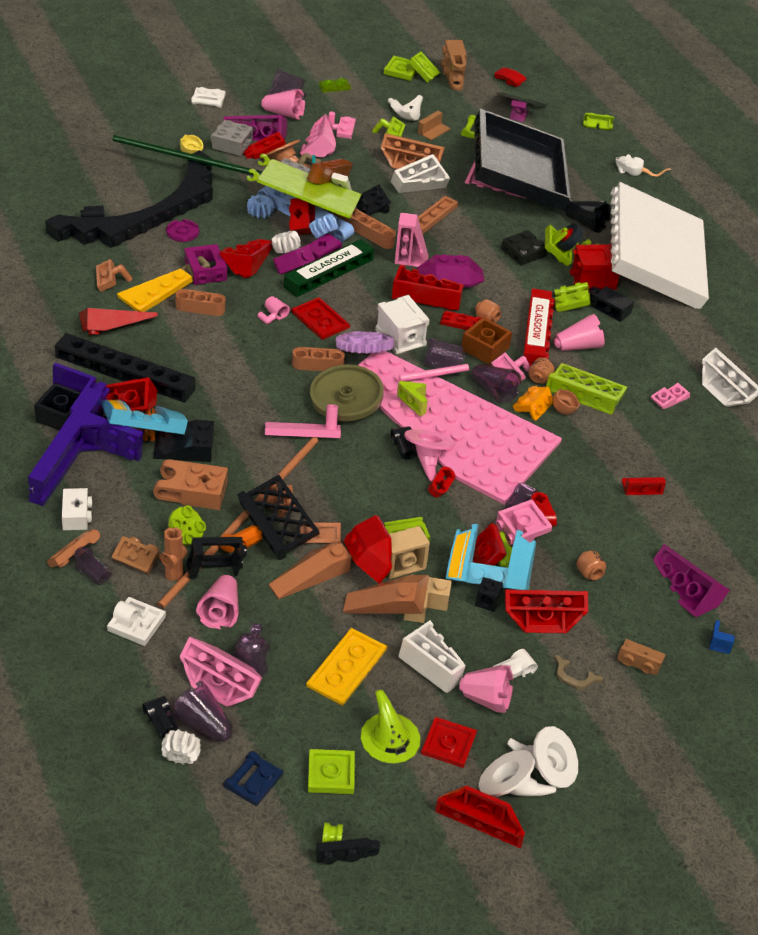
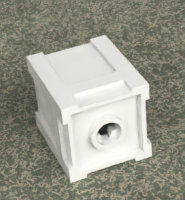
(404, 323)

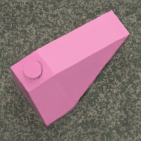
(321, 139)

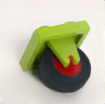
(562, 242)

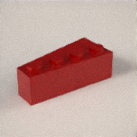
(427, 289)

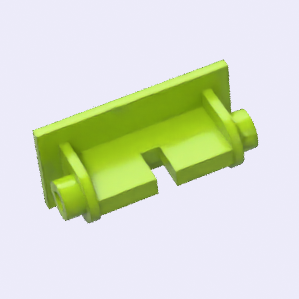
(604, 121)

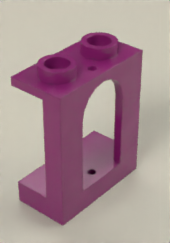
(206, 275)

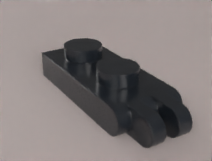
(347, 850)

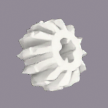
(286, 242)
(181, 747)

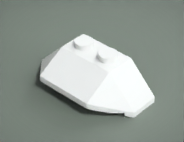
(726, 380)

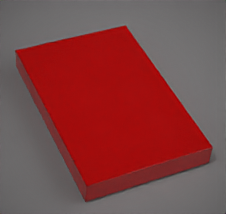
(320, 318)

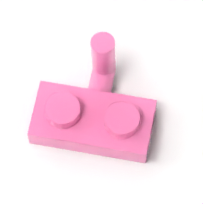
(345, 126)
(506, 362)

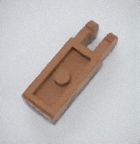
(61, 557)

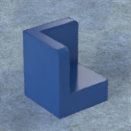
(721, 641)

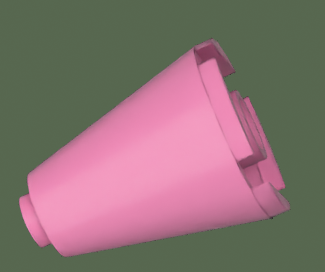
(285, 103)
(581, 335)
(220, 603)

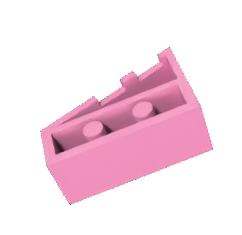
(410, 242)

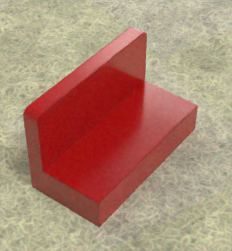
(644, 486)

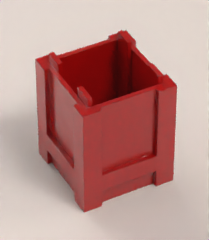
(594, 266)

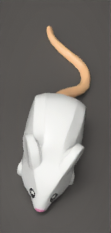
(634, 166)

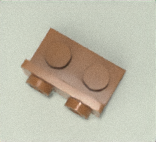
(135, 554)
(641, 657)

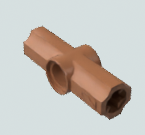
(173, 553)

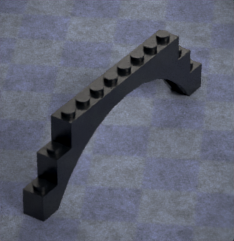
(114, 230)

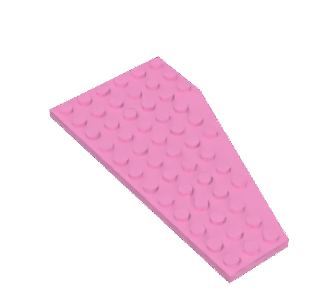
(491, 444)

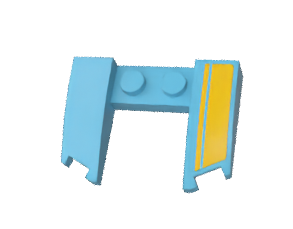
(165, 419)
(514, 578)

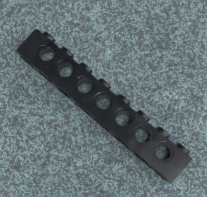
(124, 366)

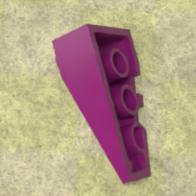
(262, 124)
(695, 587)

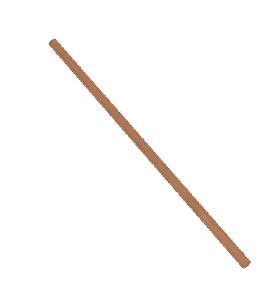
(238, 522)

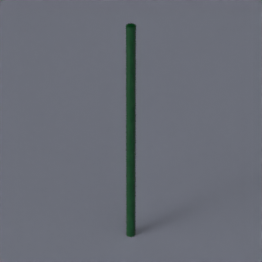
(184, 155)

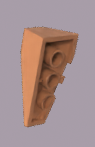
(313, 569)
(395, 596)

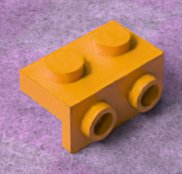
(535, 401)

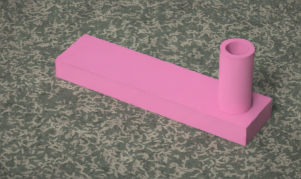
(327, 430)

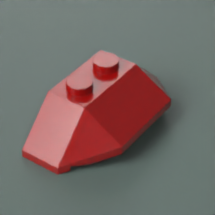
(371, 548)
(546, 609)
(482, 813)

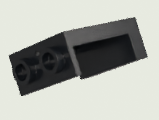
(197, 558)

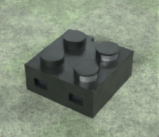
(524, 247)

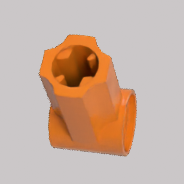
(250, 537)

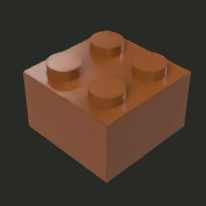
(486, 340)

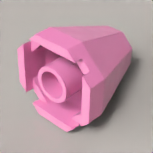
(489, 687)

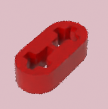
(439, 480)

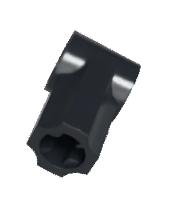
(406, 448)
(160, 715)

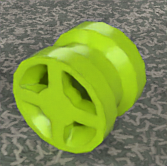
(332, 833)

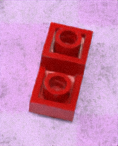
(511, 76)

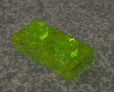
(334, 85)

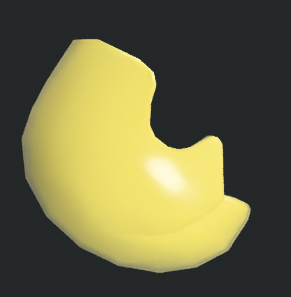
(191, 144)

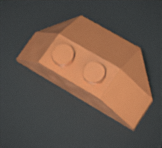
(405, 151)

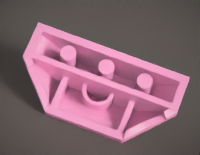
(225, 675)

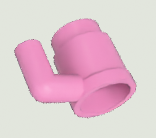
(274, 306)

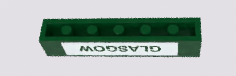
(328, 267)

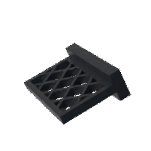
(268, 532)

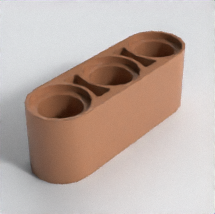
(200, 302)
(316, 358)

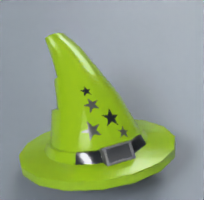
(389, 735)

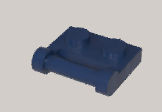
(260, 781)

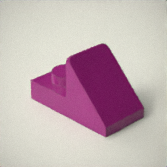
(519, 110)

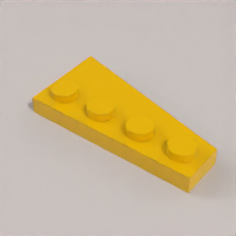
(155, 291)

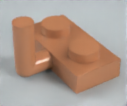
(106, 274)

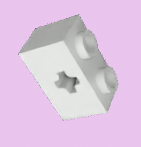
(75, 509)

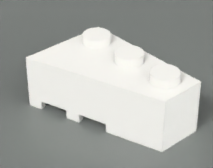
(420, 176)
(432, 658)

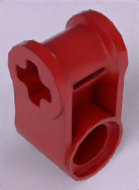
(545, 507)

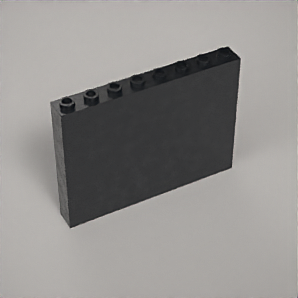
(521, 160)

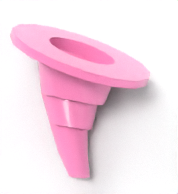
(429, 447)

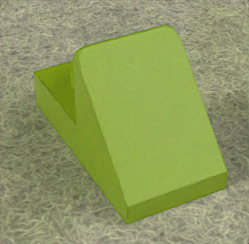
(413, 395)

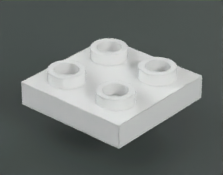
(135, 620)

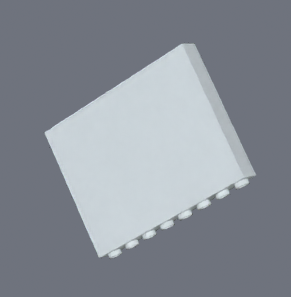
(658, 246)

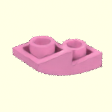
(670, 397)

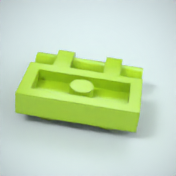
(573, 300)

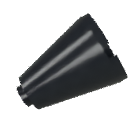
(589, 214)

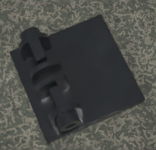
(373, 200)

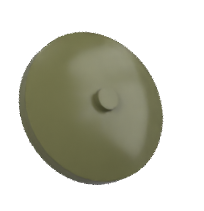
(350, 387)

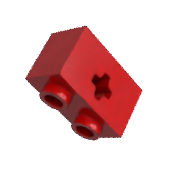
(301, 215)

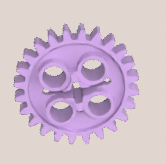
(364, 342)

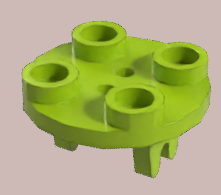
(192, 526)

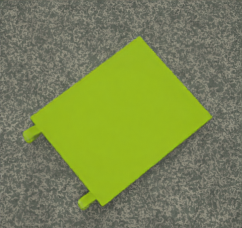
(295, 183)

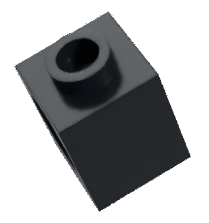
(488, 594)

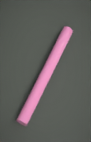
(434, 372)

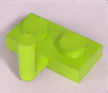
(394, 127)

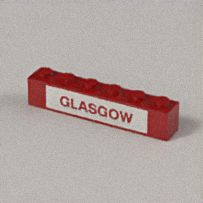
(538, 325)

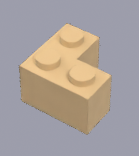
(436, 598)

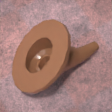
(285, 152)

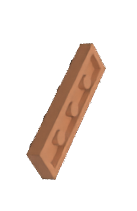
(436, 213)

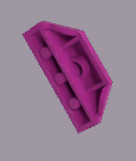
(454, 268)

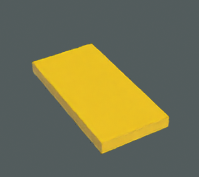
(346, 666)

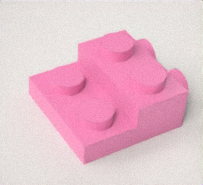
(525, 518)

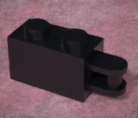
(611, 303)

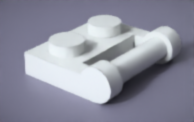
(209, 97)

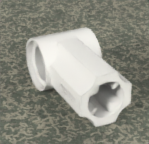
(520, 663)

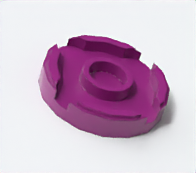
(183, 230)

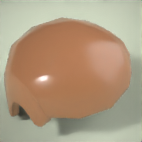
(565, 402)

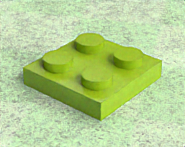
(400, 68)
(331, 771)

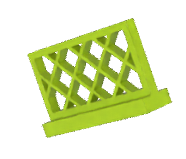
(587, 395)

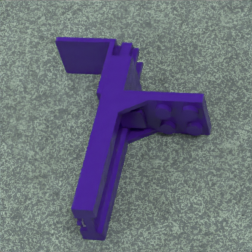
(80, 434)

